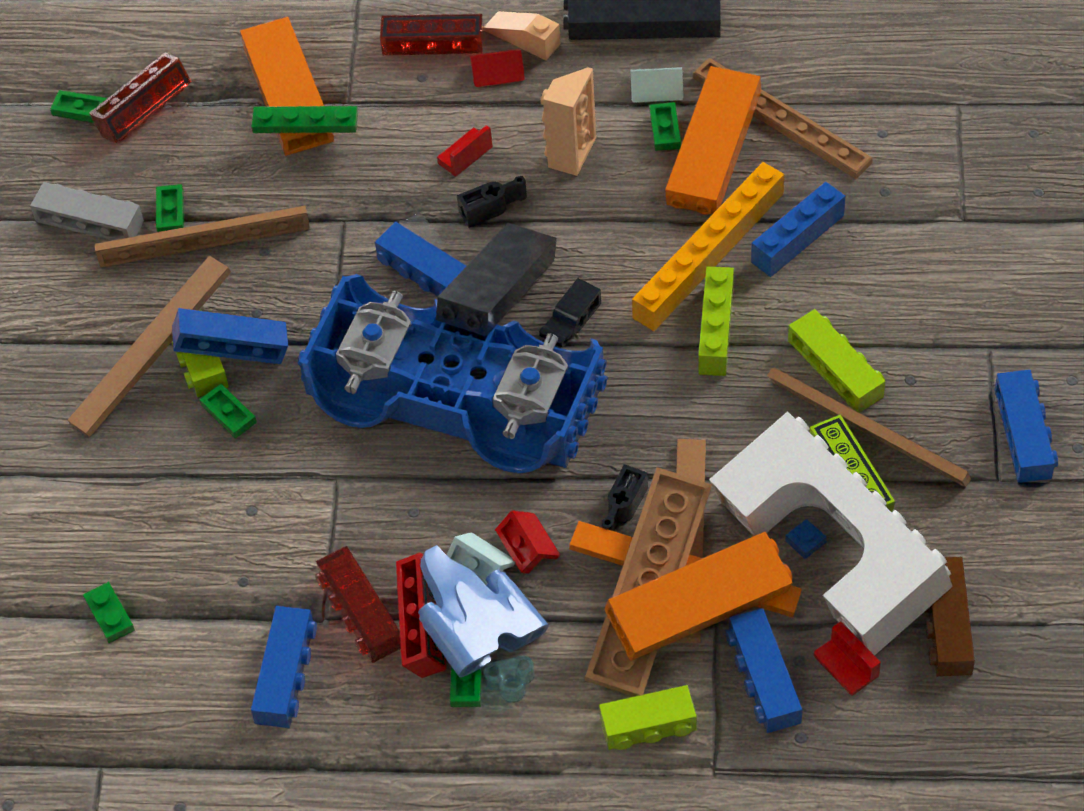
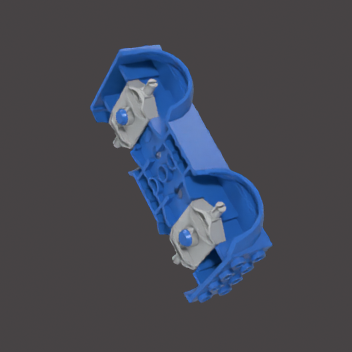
(516, 418)

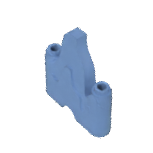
(475, 617)

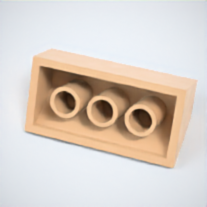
(569, 120)

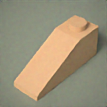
(527, 31)

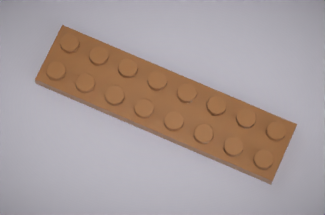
(657, 548)

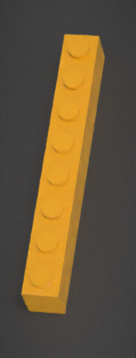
(707, 246)

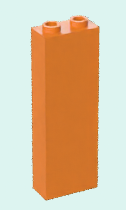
(283, 77)
(713, 140)
(698, 595)

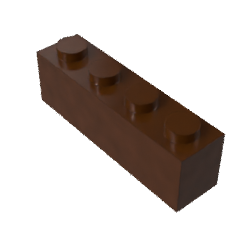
(951, 627)

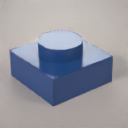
(805, 538)

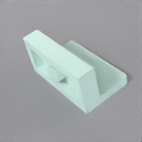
(656, 84)
(478, 555)

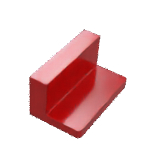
(497, 67)
(466, 150)
(526, 540)
(848, 660)

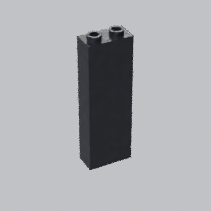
(642, 19)
(496, 279)

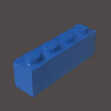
(797, 229)
(417, 259)
(229, 336)
(1025, 426)
(283, 667)
(764, 670)

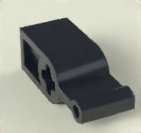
(489, 200)
(572, 311)
(625, 496)

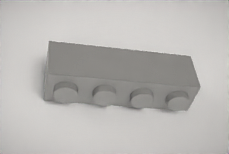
(86, 212)

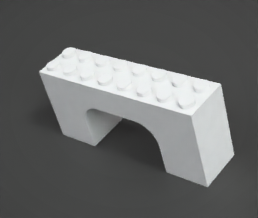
(795, 470)

